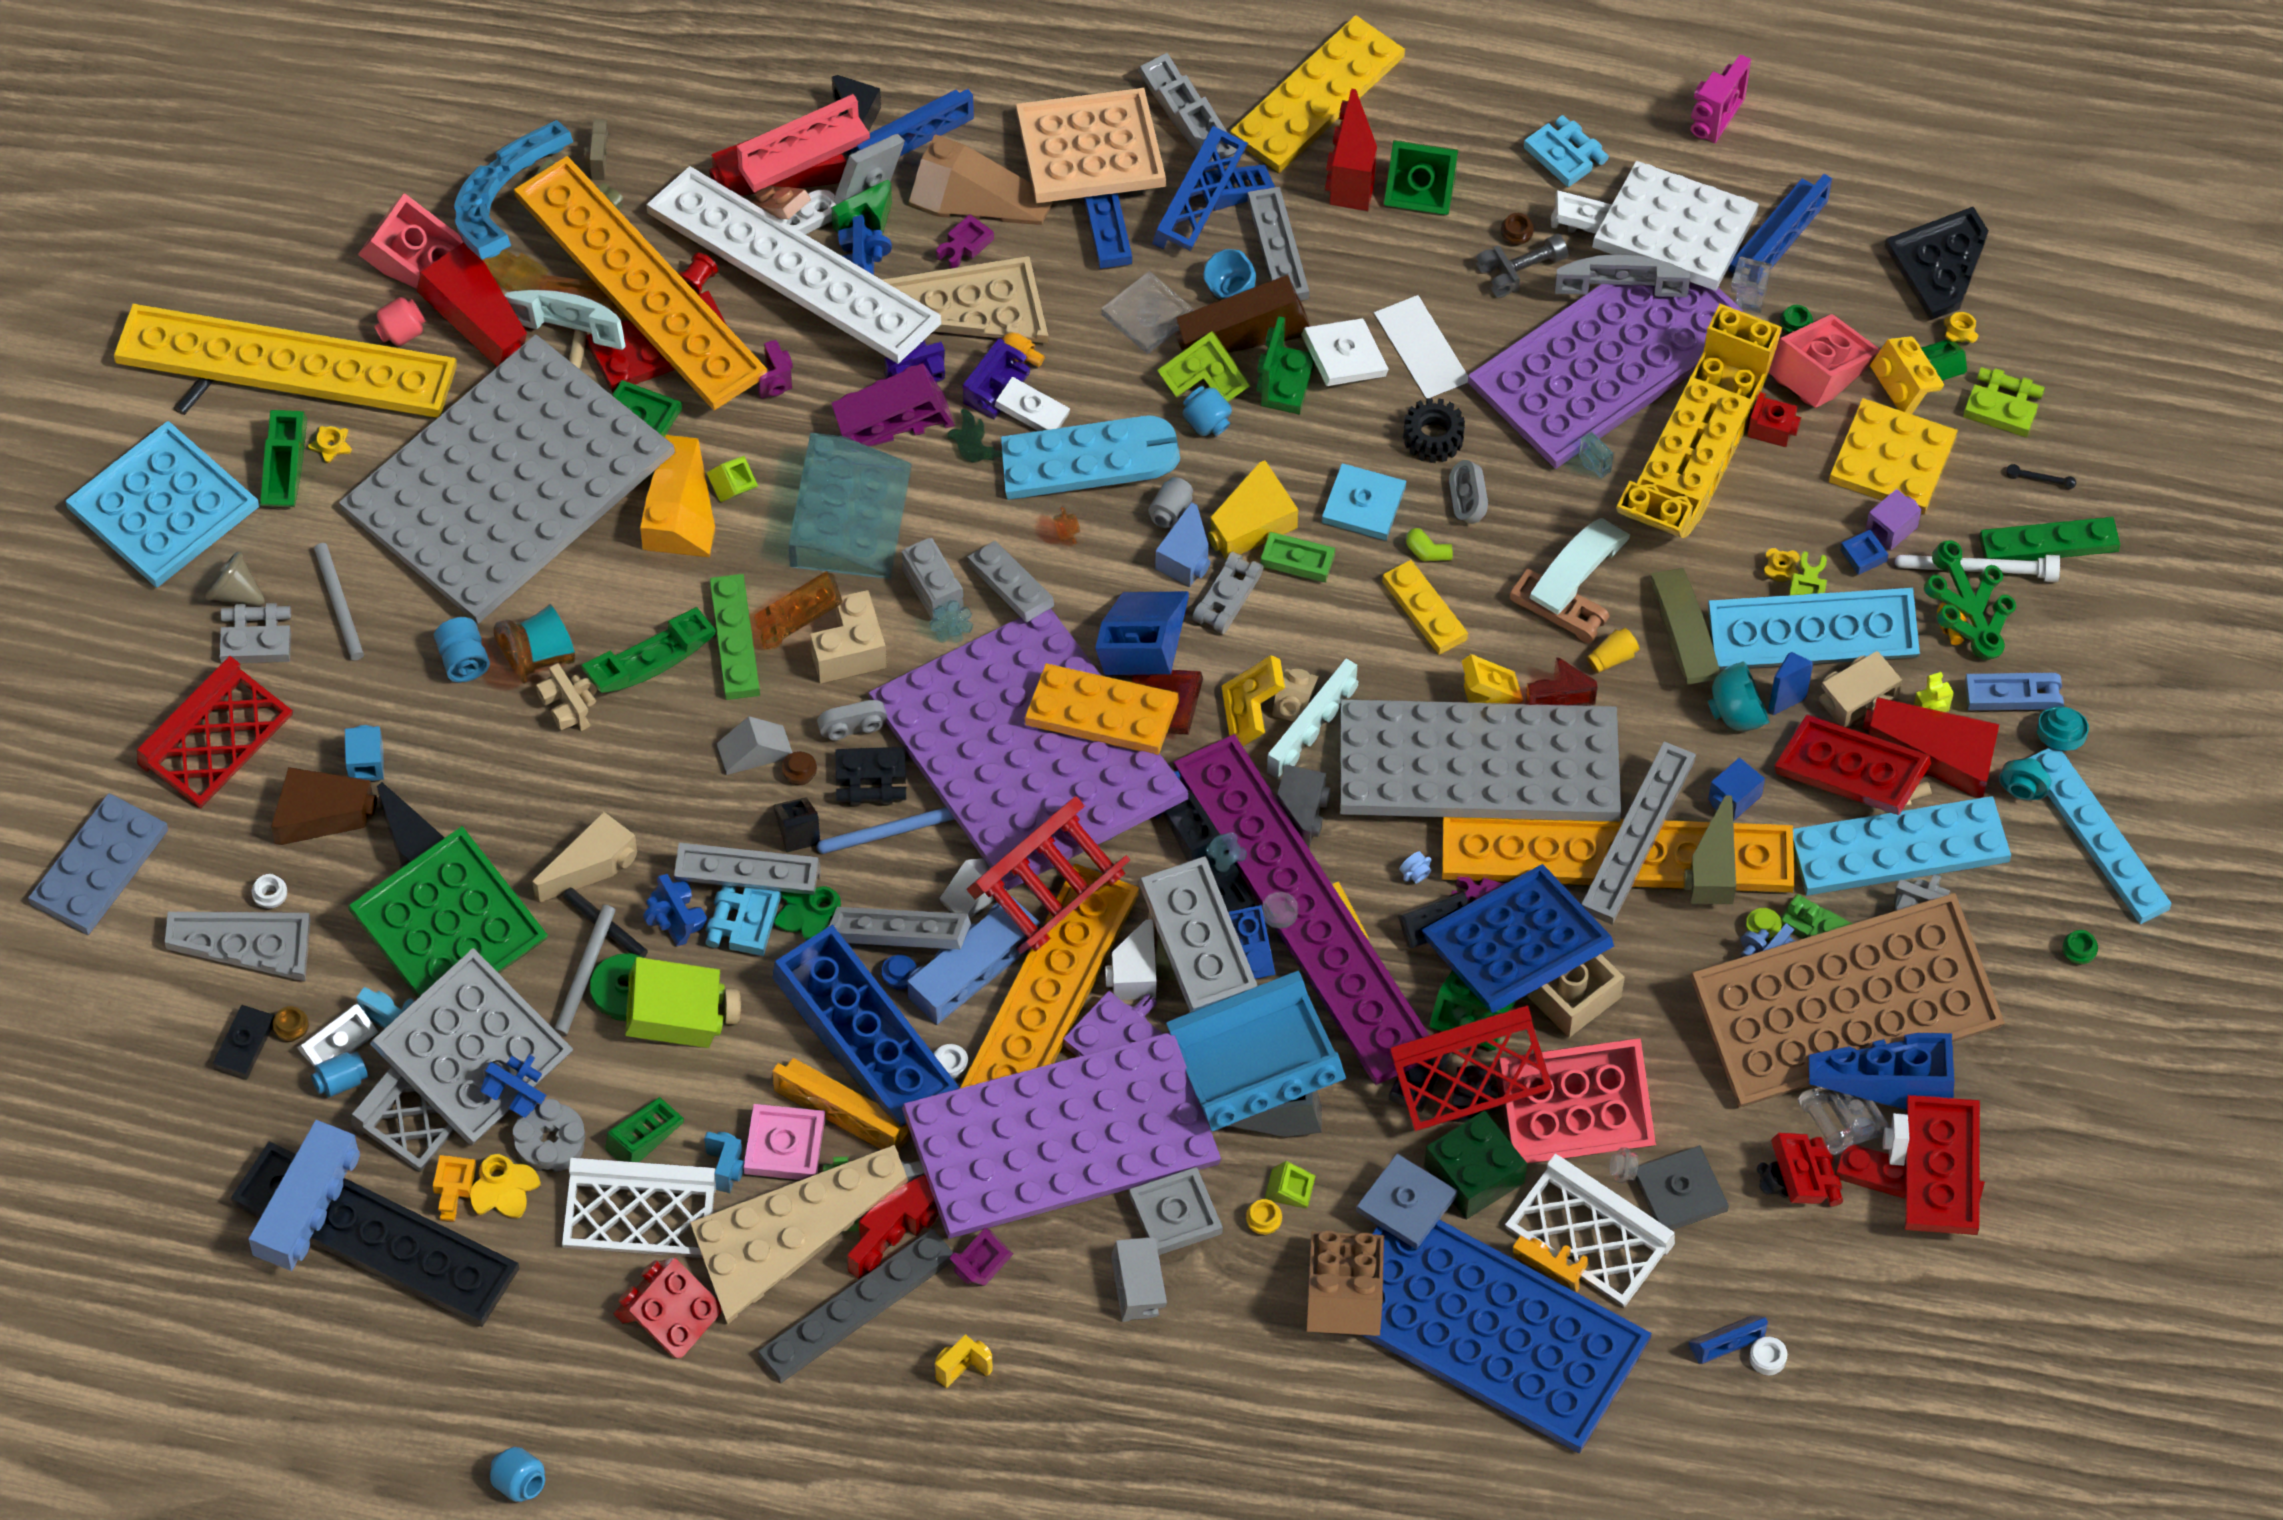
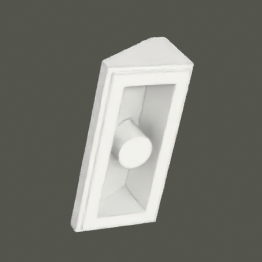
(339, 1036)

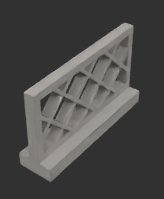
(378, 1106)

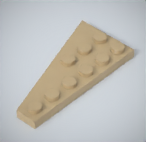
(981, 299)
(778, 1232)

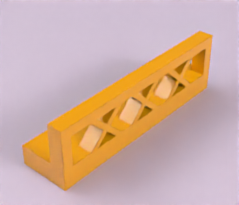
(841, 1104)

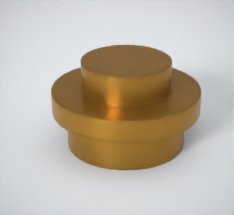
(290, 1023)

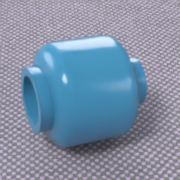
(1207, 411)
(517, 1474)

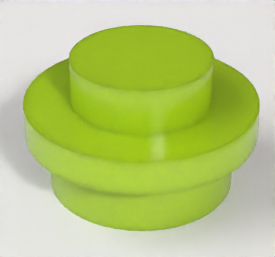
(1764, 919)

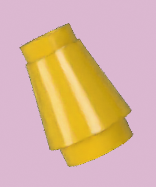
(1614, 650)

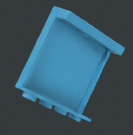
(1256, 1051)

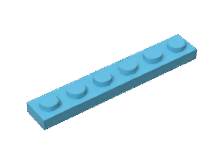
(2102, 838)

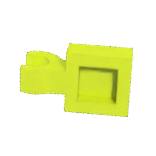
(1936, 695)

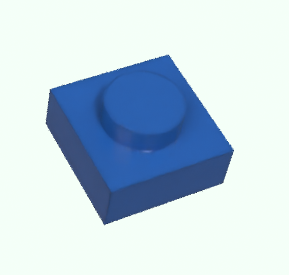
(1864, 552)

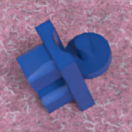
(866, 244)
(669, 910)
(498, 1078)

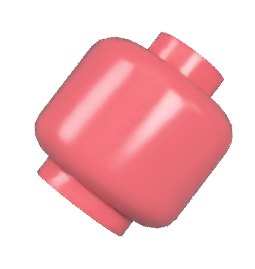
(399, 321)

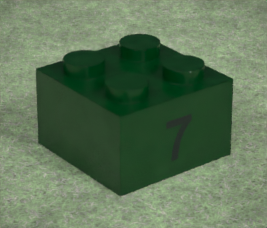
(1476, 1163)

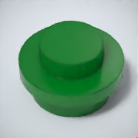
(1795, 318)
(2080, 947)

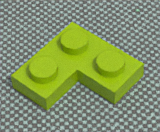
(1207, 361)

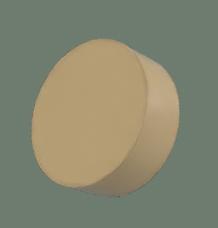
(732, 1006)

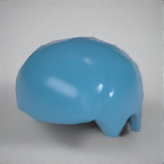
(1229, 273)

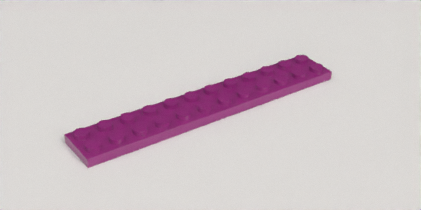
(1325, 934)

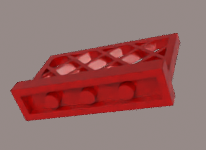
(192, 712)
(1461, 1038)

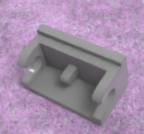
(1138, 1278)

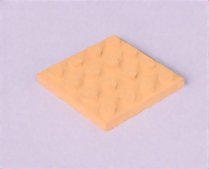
(1090, 145)

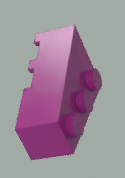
(893, 407)

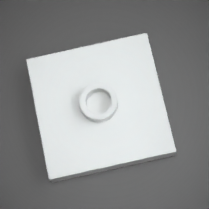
(1344, 352)

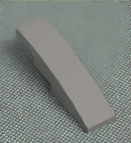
(1182, 103)

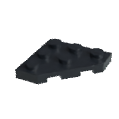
(1940, 259)

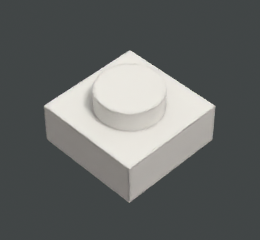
(1897, 1139)

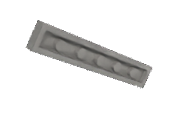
(1638, 832)

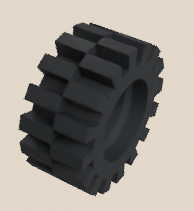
(1434, 414)

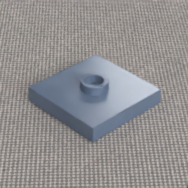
(1406, 1201)

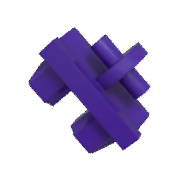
(931, 356)

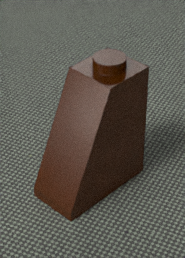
(320, 805)

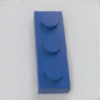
(1108, 230)

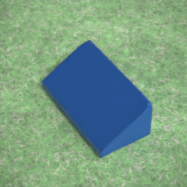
(1790, 683)
(1728, 1338)

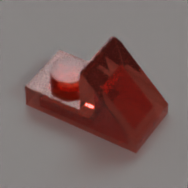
(1568, 688)

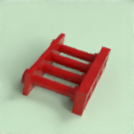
(1017, 863)

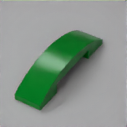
(651, 657)

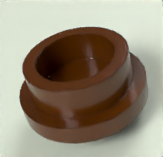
(1517, 229)
(799, 768)

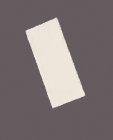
(1422, 346)

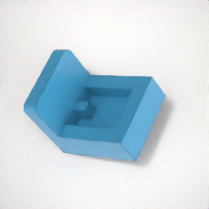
(730, 1164)

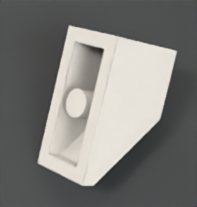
(1134, 965)

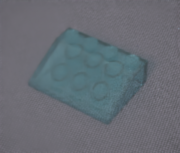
(848, 508)

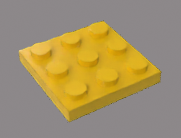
(1893, 452)

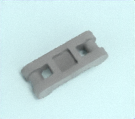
(1228, 593)

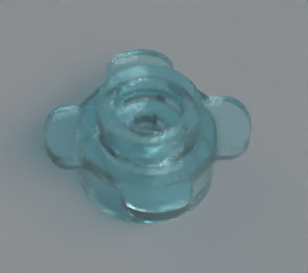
(1226, 842)

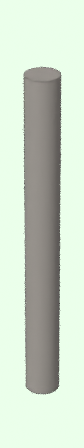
(338, 601)
(584, 970)

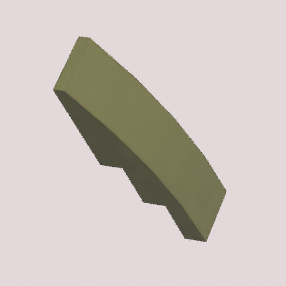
(1685, 626)

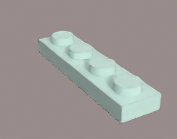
(1306, 726)

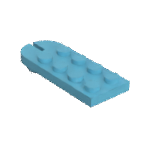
(1088, 456)

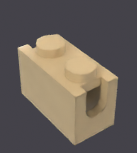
(1857, 688)

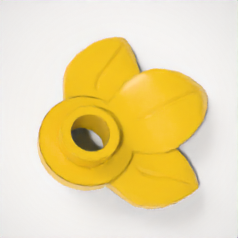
(504, 1191)

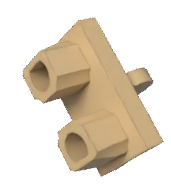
(573, 697)

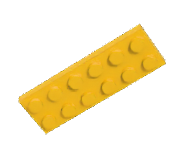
(1314, 92)

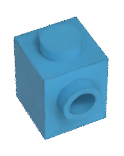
(364, 752)

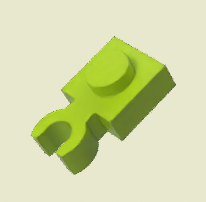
(1808, 582)

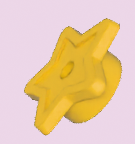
(327, 435)

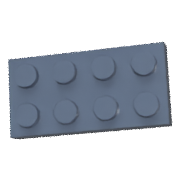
(98, 864)

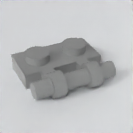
(256, 643)

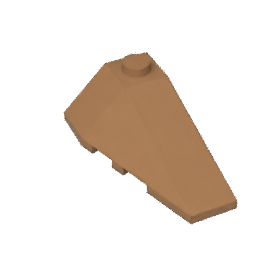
(966, 182)

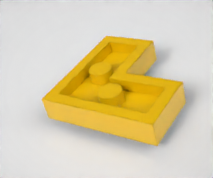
(1246, 693)

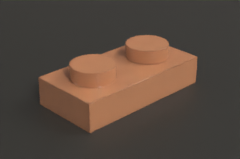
(781, 201)

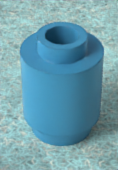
(339, 1074)

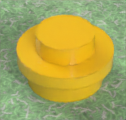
(1264, 1217)

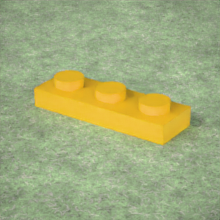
(1425, 607)

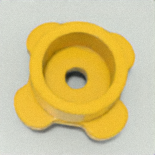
(1961, 327)
(1781, 572)

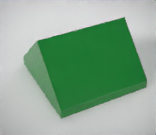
(1421, 177)

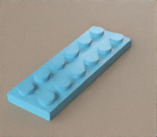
(1815, 627)
(1900, 846)

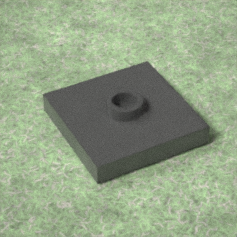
(1681, 1189)

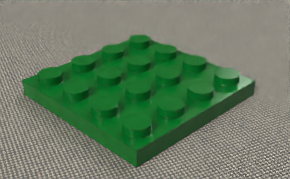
(443, 909)

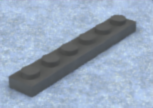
(856, 1306)

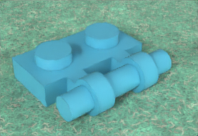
(1559, 156)
(753, 921)

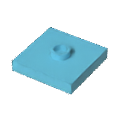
(1364, 502)

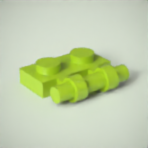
(2001, 409)

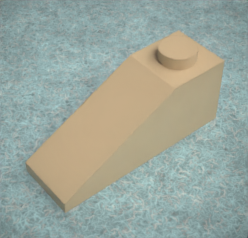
(588, 859)

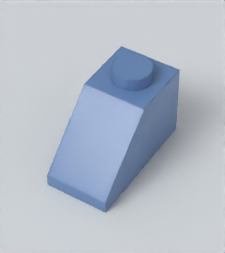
(1184, 549)

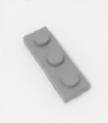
(1010, 581)

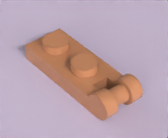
(1568, 617)

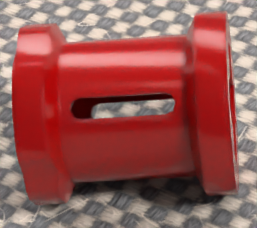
(699, 271)

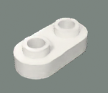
(808, 217)

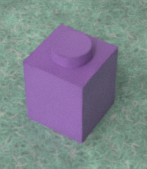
(1894, 519)

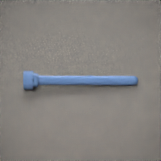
(884, 830)

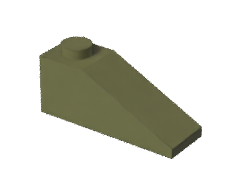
(1713, 862)

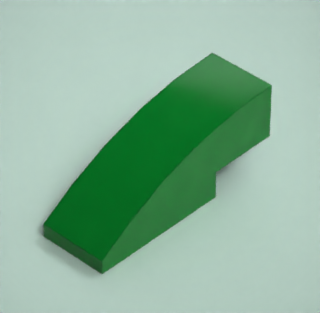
(283, 458)

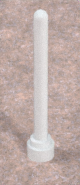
(2044, 568)

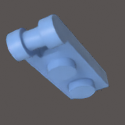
(2013, 691)

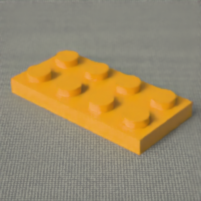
(1101, 709)

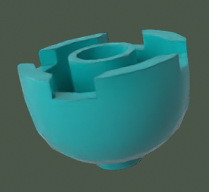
(1737, 699)

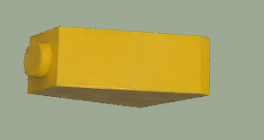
(1253, 512)

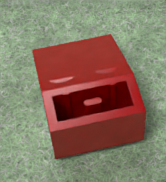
(1353, 160)

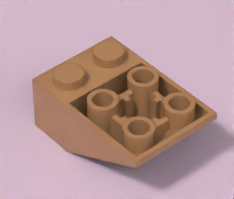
(1345, 1283)

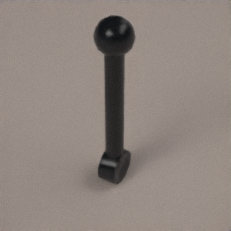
(2013, 472)

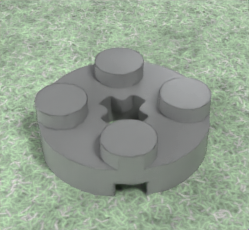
(549, 1155)

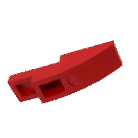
(885, 1224)

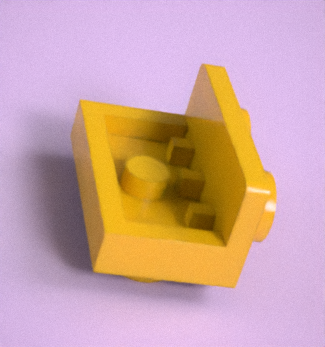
(1905, 373)

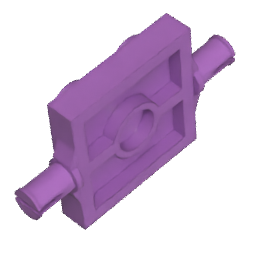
(1111, 1025)

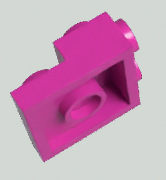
(1720, 99)

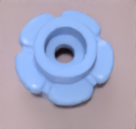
(1415, 867)

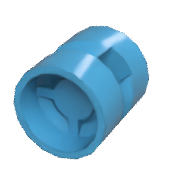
(461, 649)

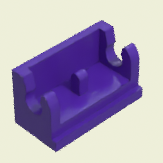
(992, 376)

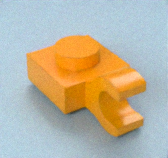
(453, 1179)

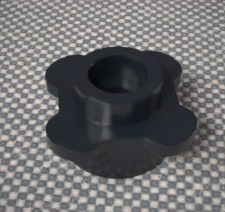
(1771, 1179)

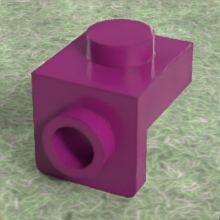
(778, 377)
(981, 1258)

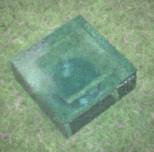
(1595, 455)

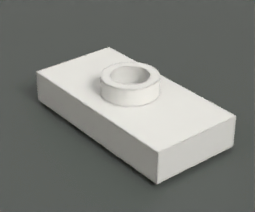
(1031, 406)

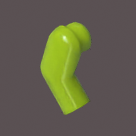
(1425, 549)

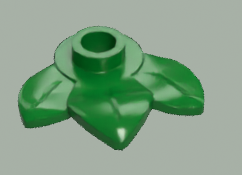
(804, 914)

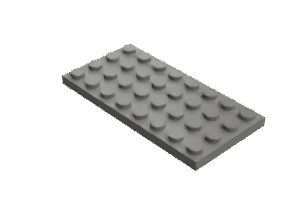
(1479, 760)

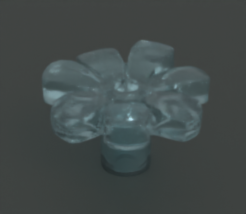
(951, 622)

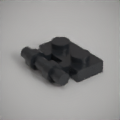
(870, 767)

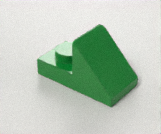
(871, 203)

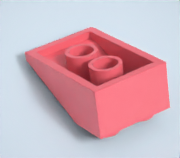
(408, 241)
(1821, 359)

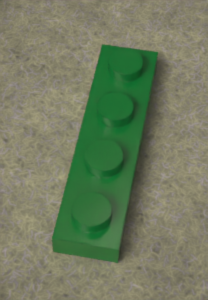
(2055, 538)

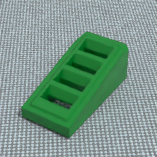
(627, 1147)

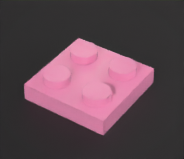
(784, 1142)

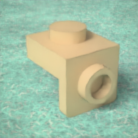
(1297, 694)

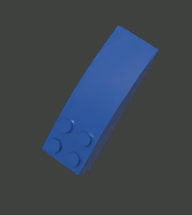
(860, 1023)

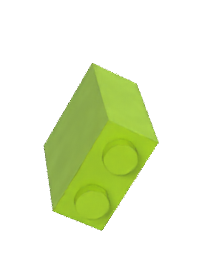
(674, 1002)

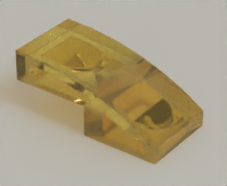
(515, 272)

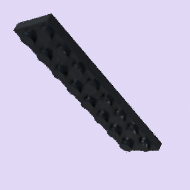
(393, 1242)

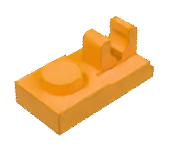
(1537, 1257)

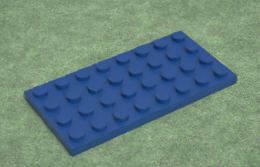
(1505, 1333)

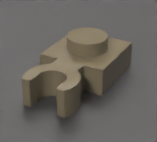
(597, 154)

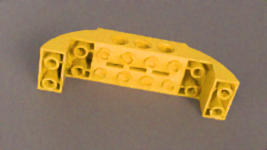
(1704, 424)

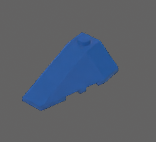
(1889, 1071)

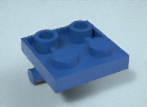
(1253, 936)

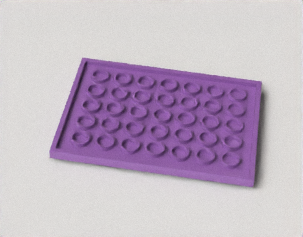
(1007, 778)

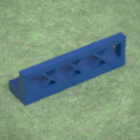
(923, 123)
(1188, 189)
(1786, 222)

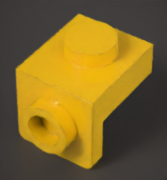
(955, 1360)

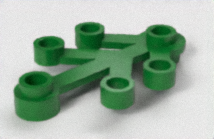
(1984, 637)

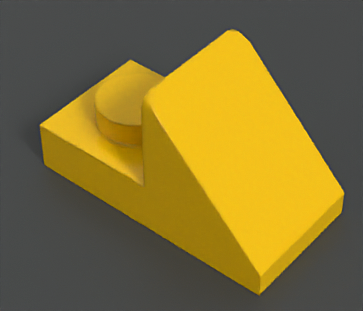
(1489, 682)

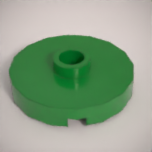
(606, 988)

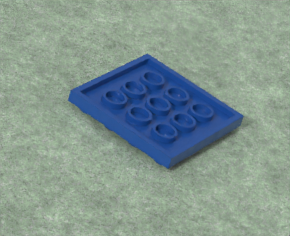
(1517, 938)

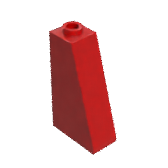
(727, 173)
(473, 303)
(1957, 744)

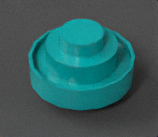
(2062, 728)
(2025, 779)

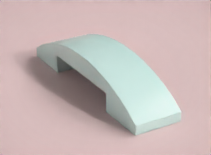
(570, 311)
(1576, 563)

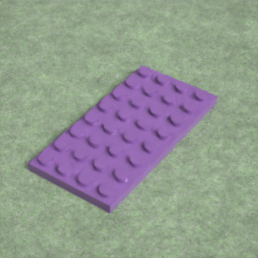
(1597, 364)
(1060, 1134)

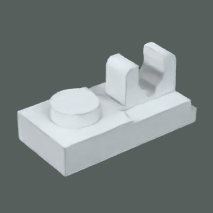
(1578, 212)

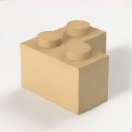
(853, 645)

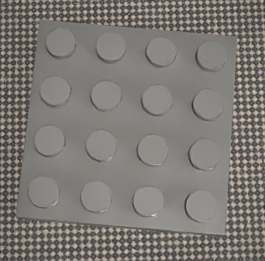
(454, 1034)

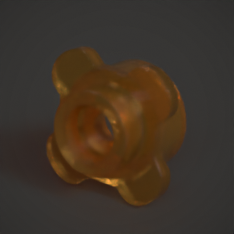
(1066, 526)

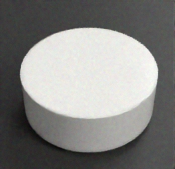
(953, 1060)
(1768, 1355)

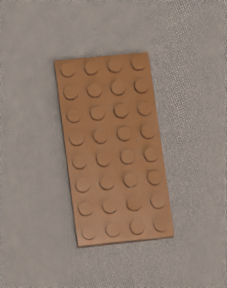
(1844, 990)

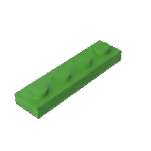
(734, 637)

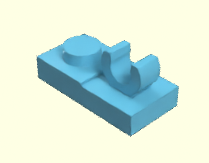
(380, 1006)

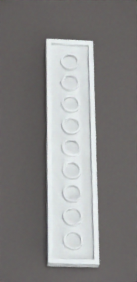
(794, 264)

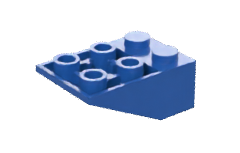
(1141, 633)

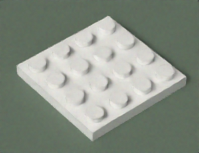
(1677, 223)

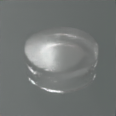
(1280, 910)

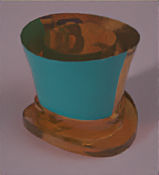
(535, 642)

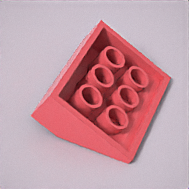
(1594, 1102)

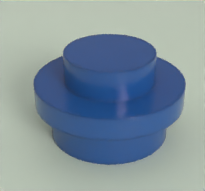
(897, 971)

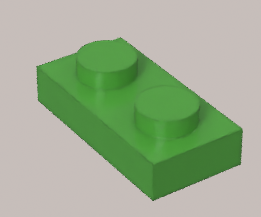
(1298, 557)

